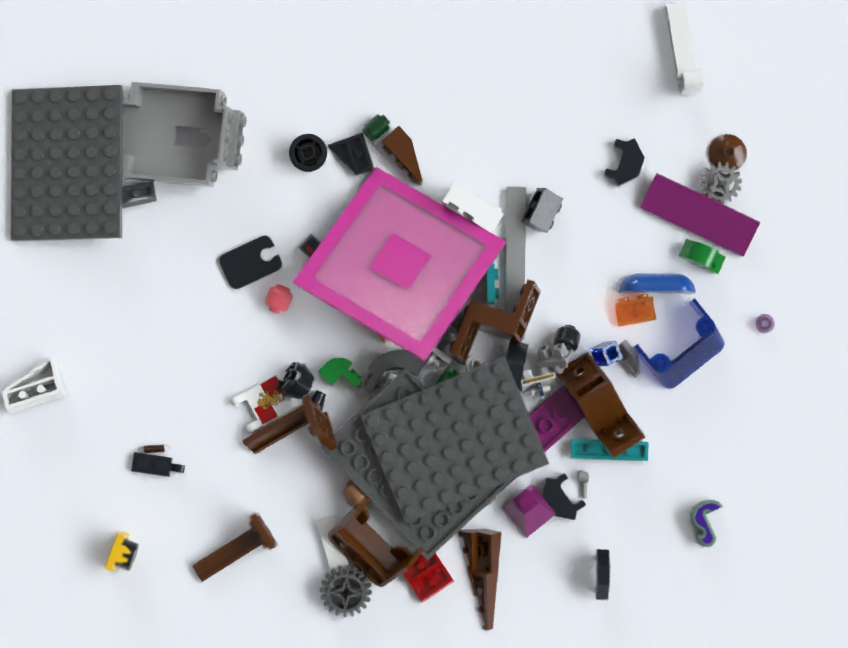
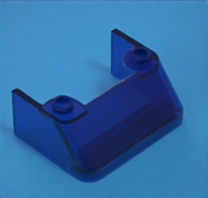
(674, 372)

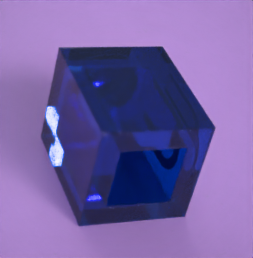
(606, 353)

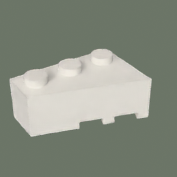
(35, 388)

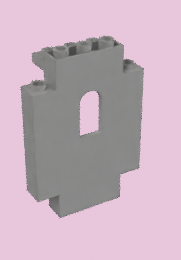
(151, 129)

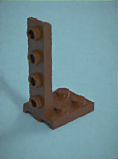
(306, 414)
(237, 548)

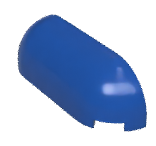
(657, 283)

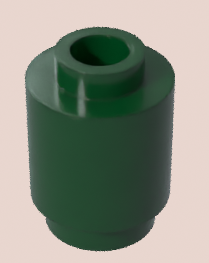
(376, 127)

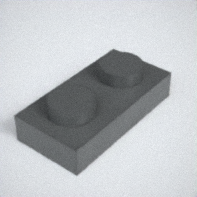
(138, 194)

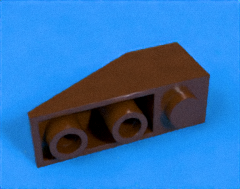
(402, 148)

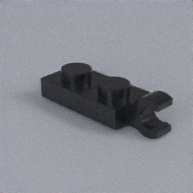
(155, 464)

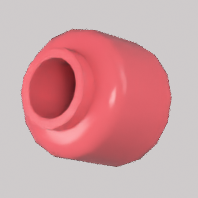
(278, 298)

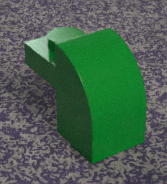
(702, 255)
(336, 368)

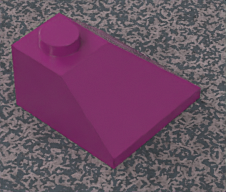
(529, 510)

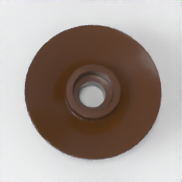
(731, 142)

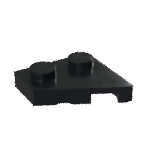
(354, 153)

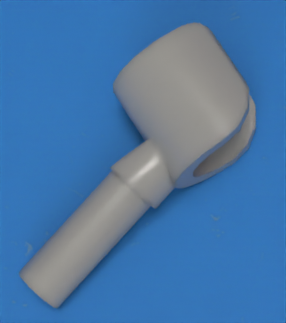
(583, 477)

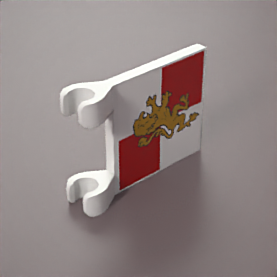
(265, 402)

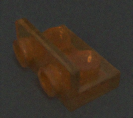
(634, 311)

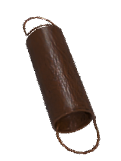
(153, 448)

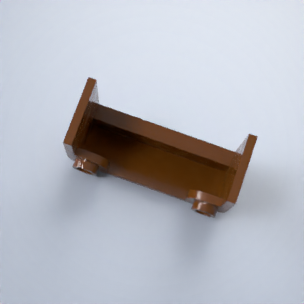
(368, 549)

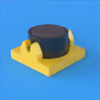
(122, 553)

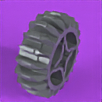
(344, 607)

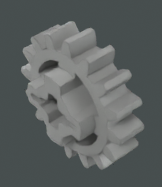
(726, 178)

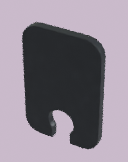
(245, 263)

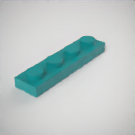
(595, 450)

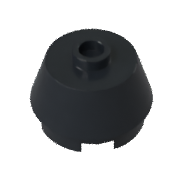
(308, 152)
(296, 381)

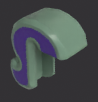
(700, 521)

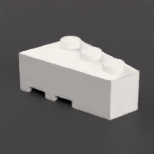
(473, 207)

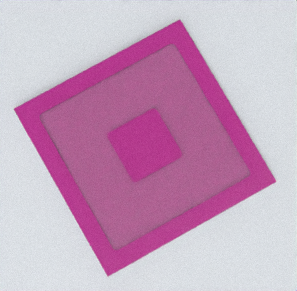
(399, 263)

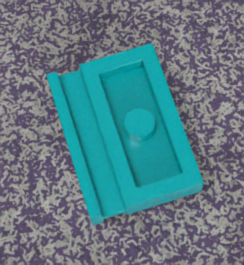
(492, 292)

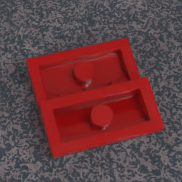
(428, 577)

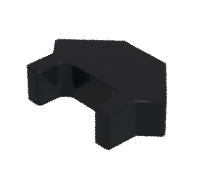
(629, 164)
(558, 500)
(602, 574)

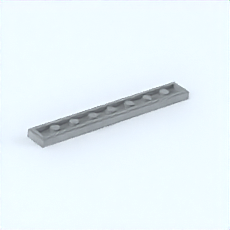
(515, 246)

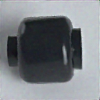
(569, 336)

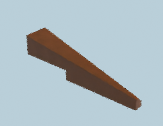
(483, 557)

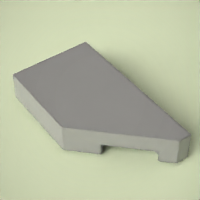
(630, 358)

